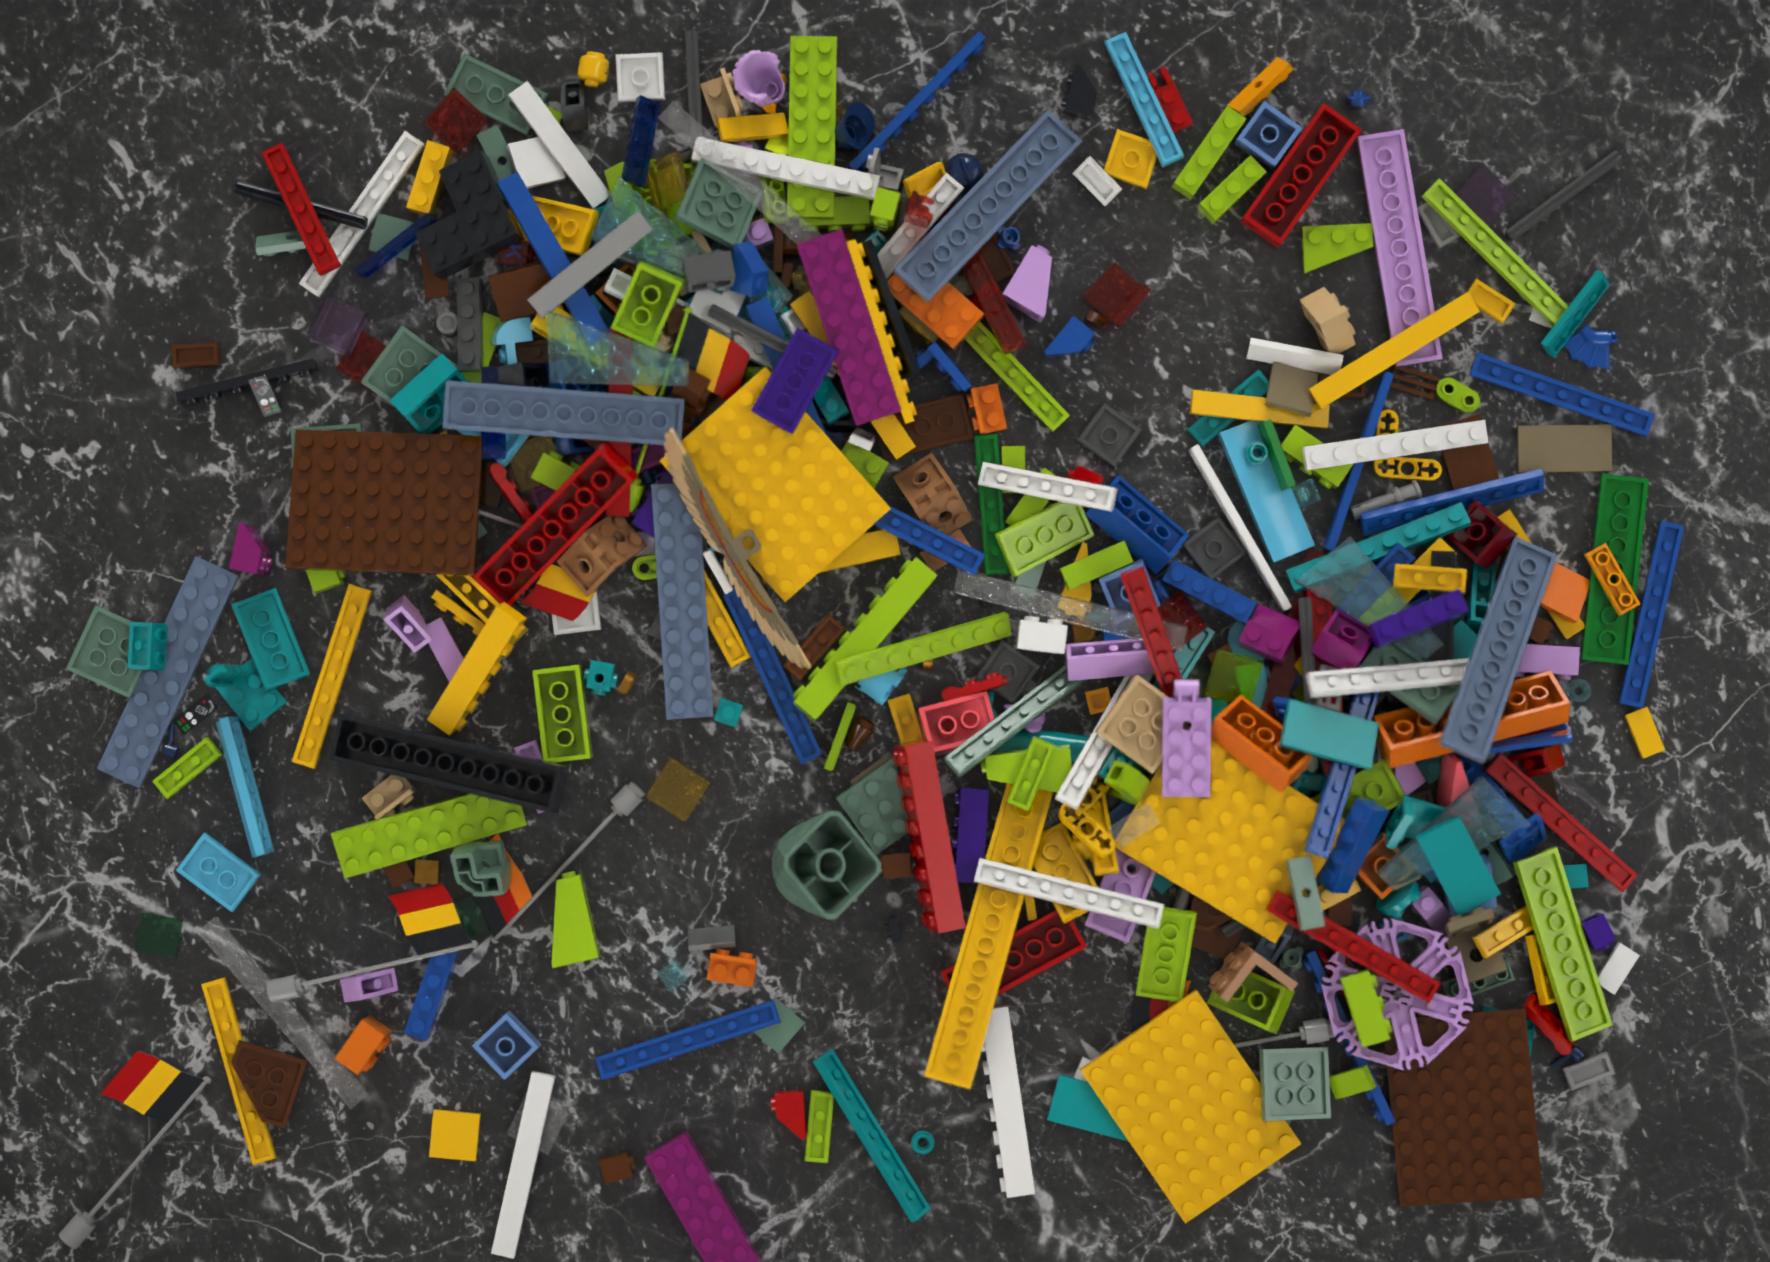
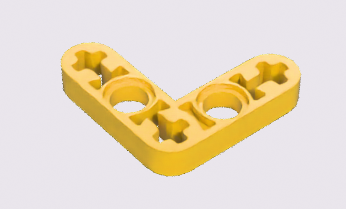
(1424, 476)
(1087, 819)

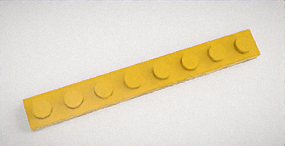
(879, 321)

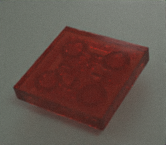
(456, 121)
(362, 358)

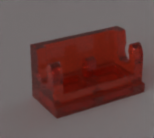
(916, 212)

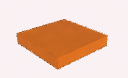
(1565, 593)

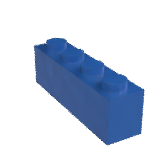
(1209, 592)
(1352, 845)
(431, 995)

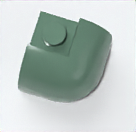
(482, 867)

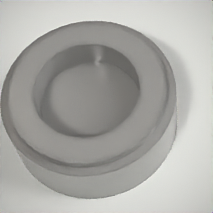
(447, 323)

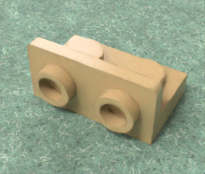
(389, 795)

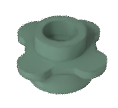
(1296, 961)

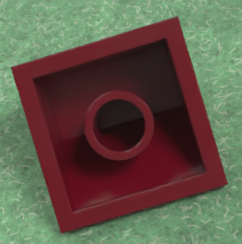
(1485, 537)

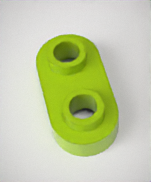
(1457, 396)
(651, 562)

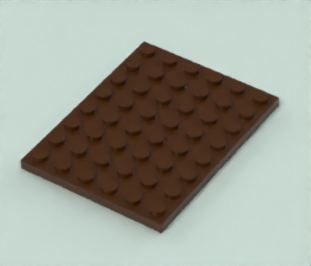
(384, 502)
(1468, 1115)

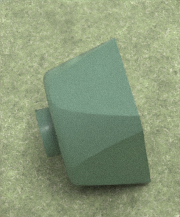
(823, 865)

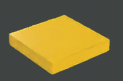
(1131, 159)
(454, 1135)

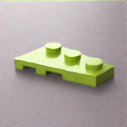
(1333, 242)

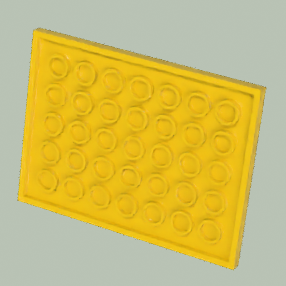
(782, 485)
(1229, 844)
(1189, 1106)

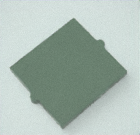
(385, 230)
(780, 1034)

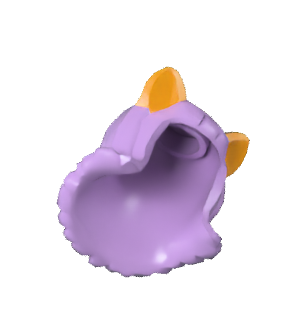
(759, 79)

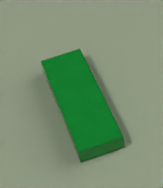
(1276, 455)

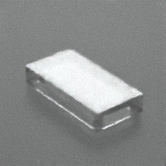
(1134, 825)

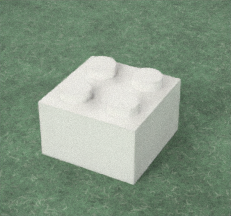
(1041, 636)

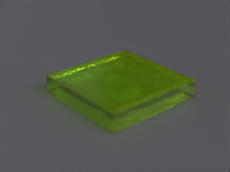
(1233, 676)

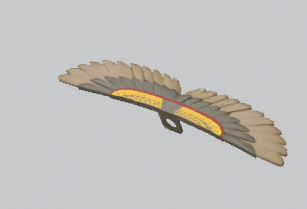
(740, 573)

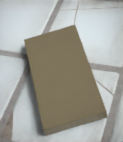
(1564, 448)

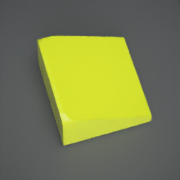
(777, 146)

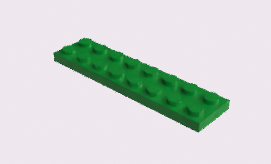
(1620, 526)

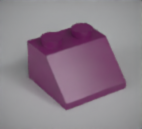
(250, 552)
(1269, 634)
(1342, 641)

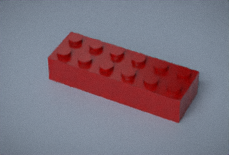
(1300, 175)
(1035, 949)

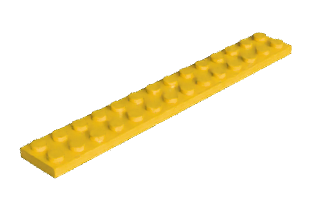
(986, 946)

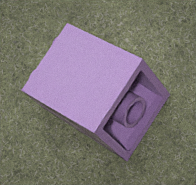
(1030, 284)

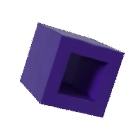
(1598, 932)

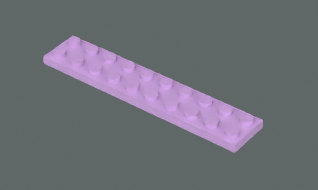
(1397, 237)

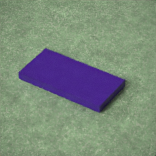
(795, 380)

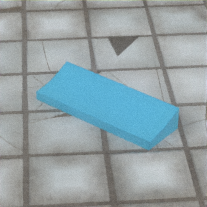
(1272, 510)
(245, 786)

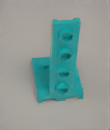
(245, 692)

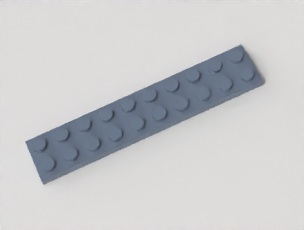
(987, 206)
(561, 412)
(681, 606)
(1498, 650)
(159, 691)

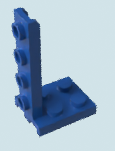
(945, 364)
(1521, 840)

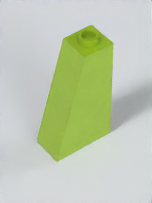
(1005, 765)
(573, 925)

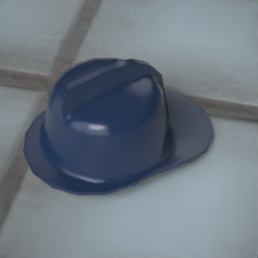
(855, 127)
(966, 171)

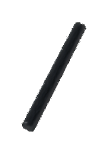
(322, 211)

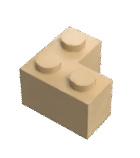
(1329, 320)

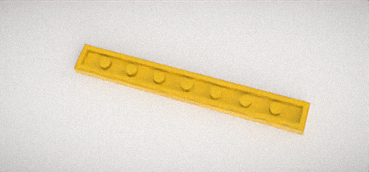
(1393, 350)
(888, 426)
(332, 676)
(227, 1034)

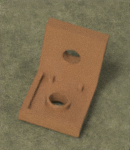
(933, 495)
(601, 552)
(1238, 966)

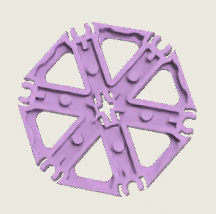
(1403, 1015)

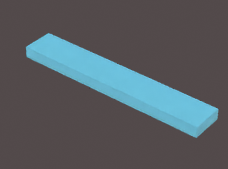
(1144, 99)

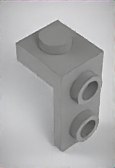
(889, 176)

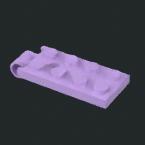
(1186, 752)
(1130, 884)

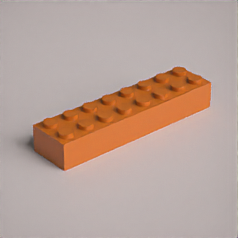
(1531, 705)

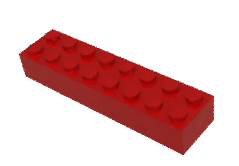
(555, 525)
(929, 836)

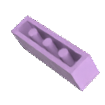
(1543, 658)
(1107, 659)

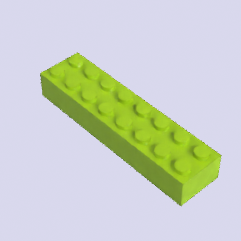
(867, 636)

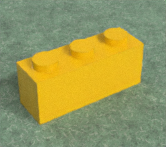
(428, 179)

